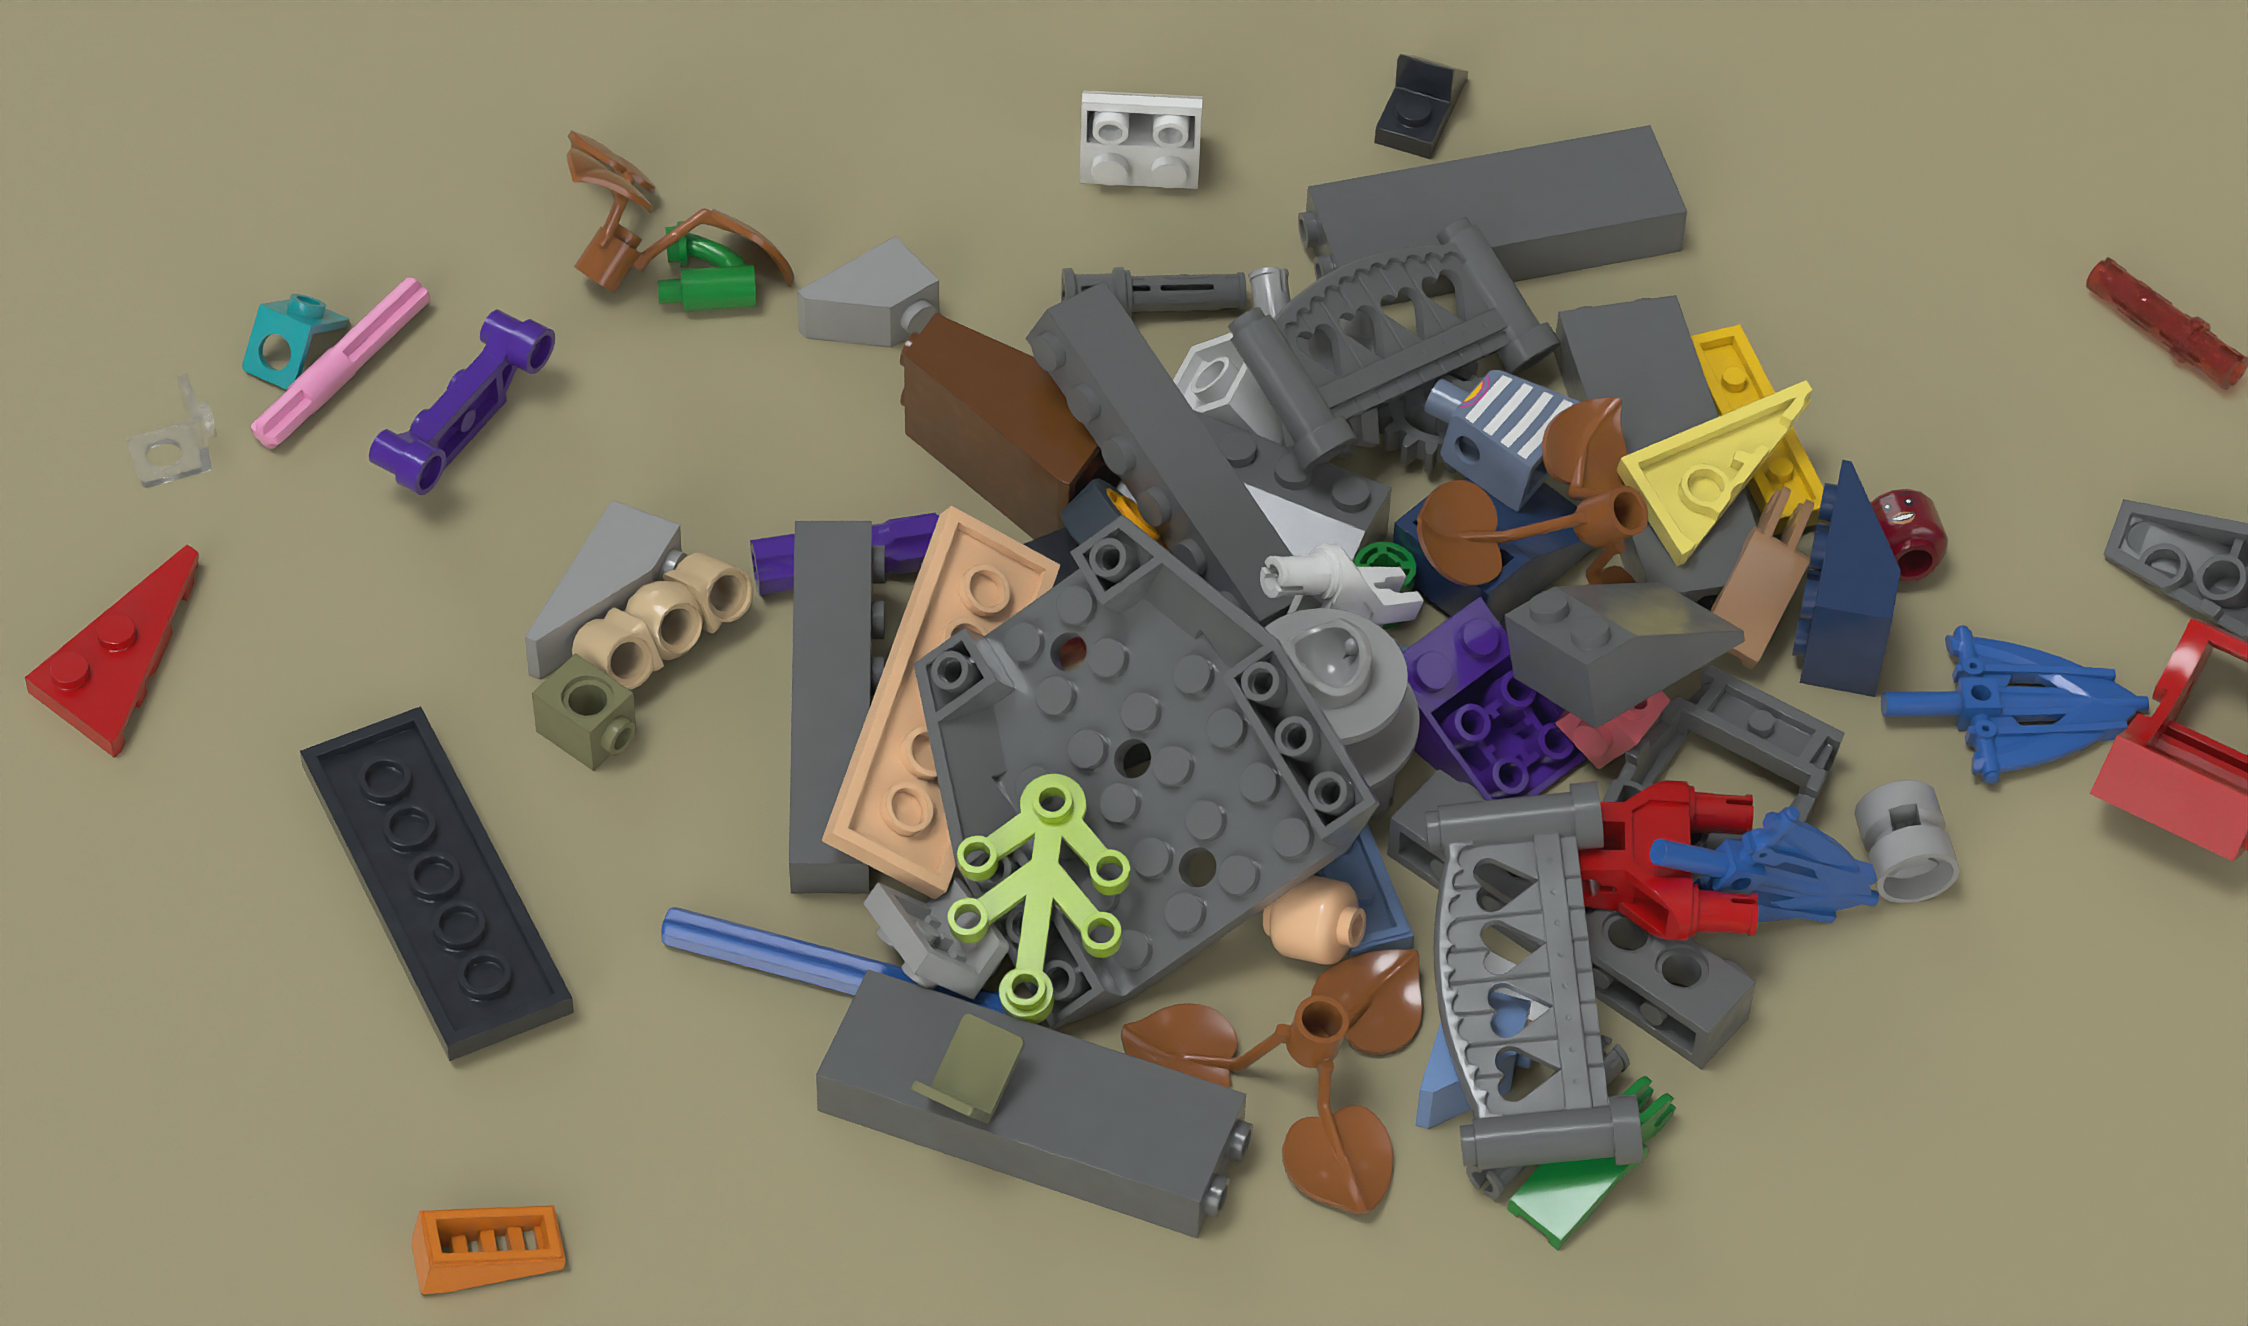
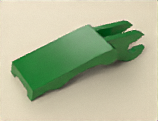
(1566, 1193)

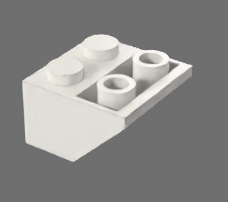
(1140, 139)

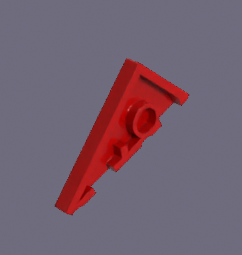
(106, 666)

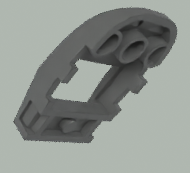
(1744, 723)

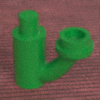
(718, 287)

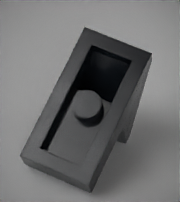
(1419, 105)

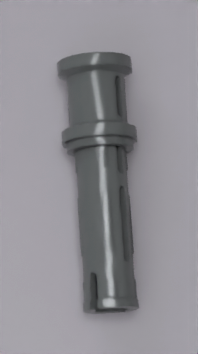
(1163, 292)

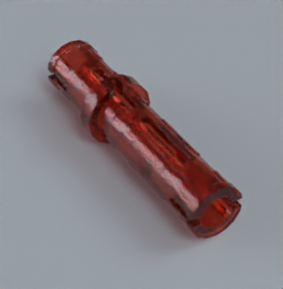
(2185, 336)

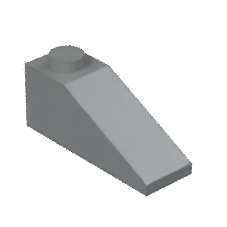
(613, 564)

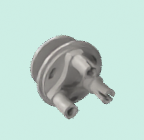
(1360, 687)

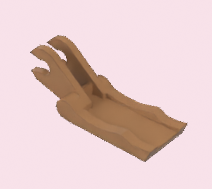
(1764, 577)

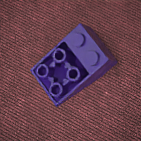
(1479, 717)

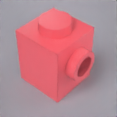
(1615, 736)

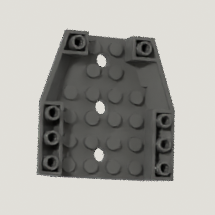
(1233, 769)

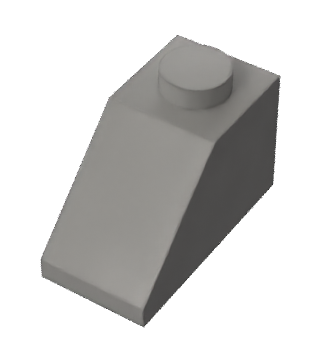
(870, 299)

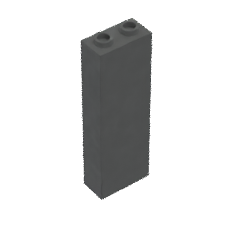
(1536, 206)
(1650, 362)
(1066, 1121)

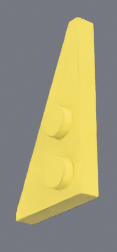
(1703, 469)

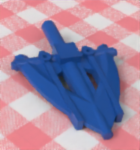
(2079, 698)
(1786, 863)

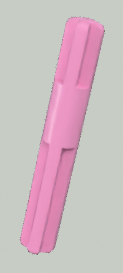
(339, 363)

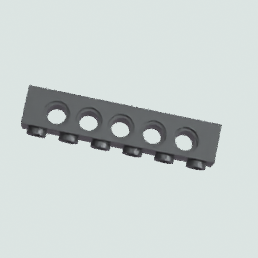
(1634, 983)

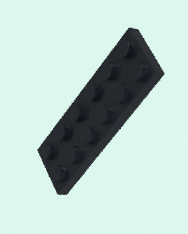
(436, 883)

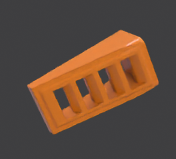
(463, 1269)

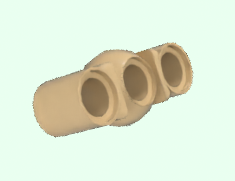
(691, 598)

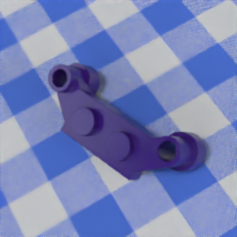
(467, 404)

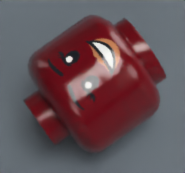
(1912, 531)

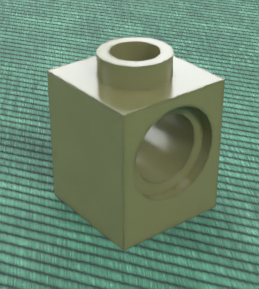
(564, 708)

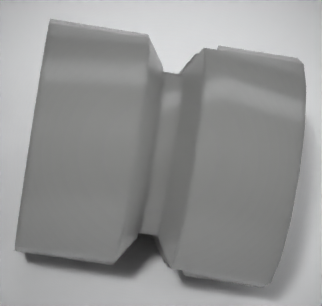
(1907, 841)

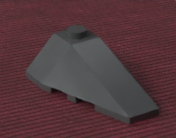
(2187, 557)

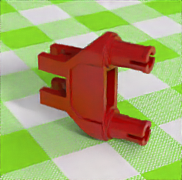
(1659, 896)

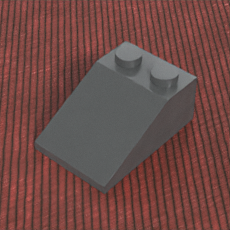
(1612, 644)

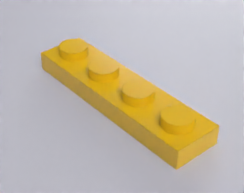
(1738, 380)

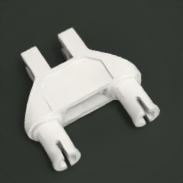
(1334, 582)

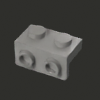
(925, 941)

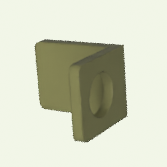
(975, 1069)

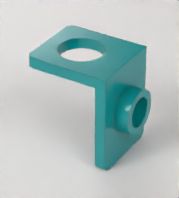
(294, 321)

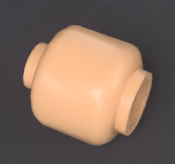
(1316, 921)

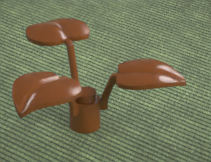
(615, 247)
(1578, 450)
(1368, 1000)

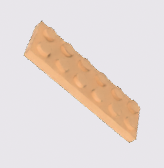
(891, 794)

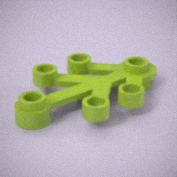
(1040, 883)

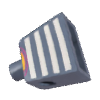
(1497, 432)

